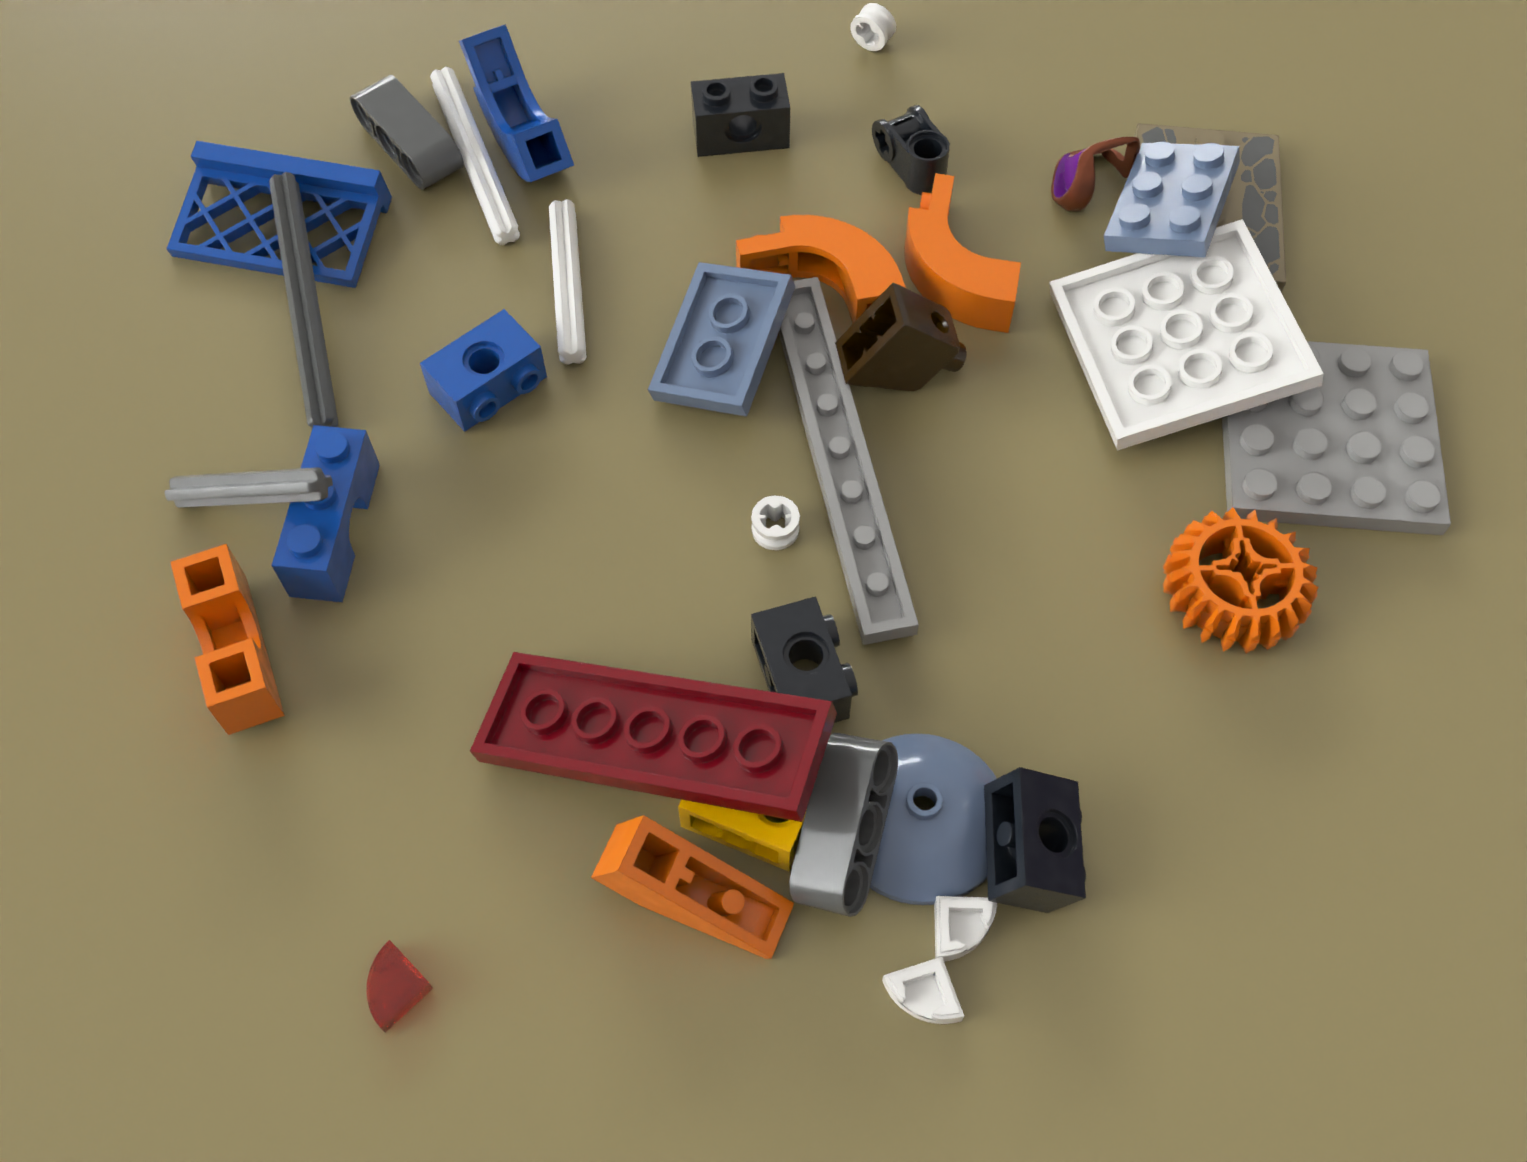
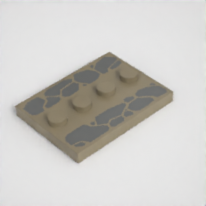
(1255, 188)

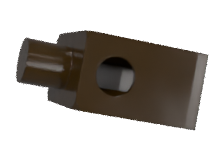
(900, 342)

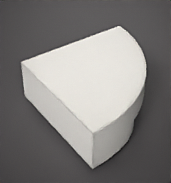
(961, 924)
(925, 992)

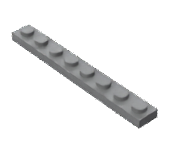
(845, 470)

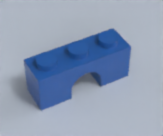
(315, 543)

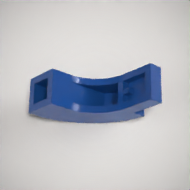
(521, 128)

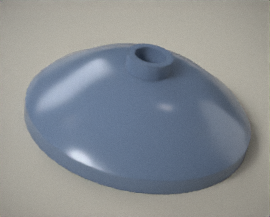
(940, 847)

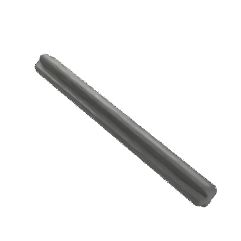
(303, 301)

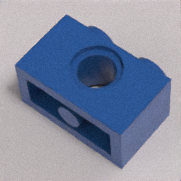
(484, 370)

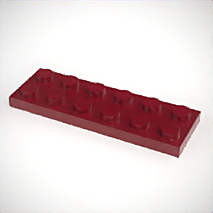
(657, 734)

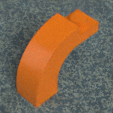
(828, 250)
(969, 285)

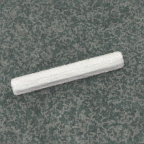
(567, 282)

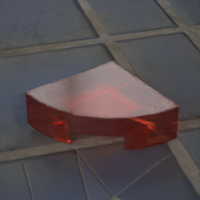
(393, 986)

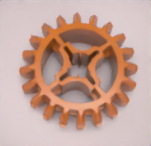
(1226, 593)

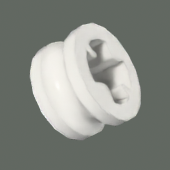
(873, 27)
(774, 508)

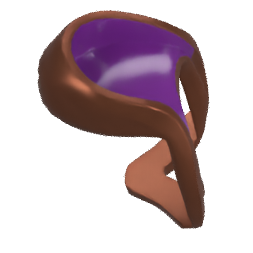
(1075, 171)

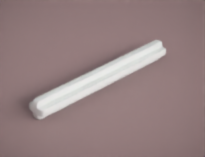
(475, 156)

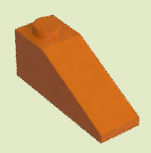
(691, 886)

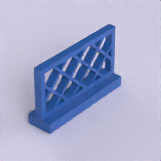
(250, 173)

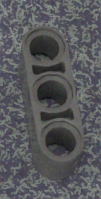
(406, 132)
(844, 824)

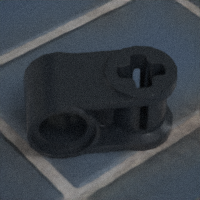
(912, 148)

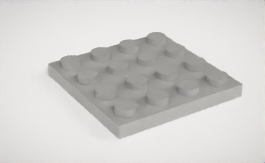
(1347, 451)

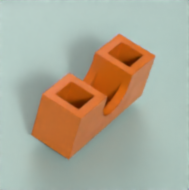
(234, 659)

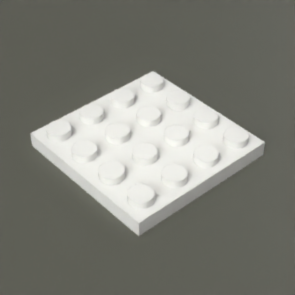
(1184, 337)

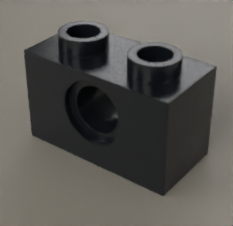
(740, 114)
(800, 633)
(1034, 841)

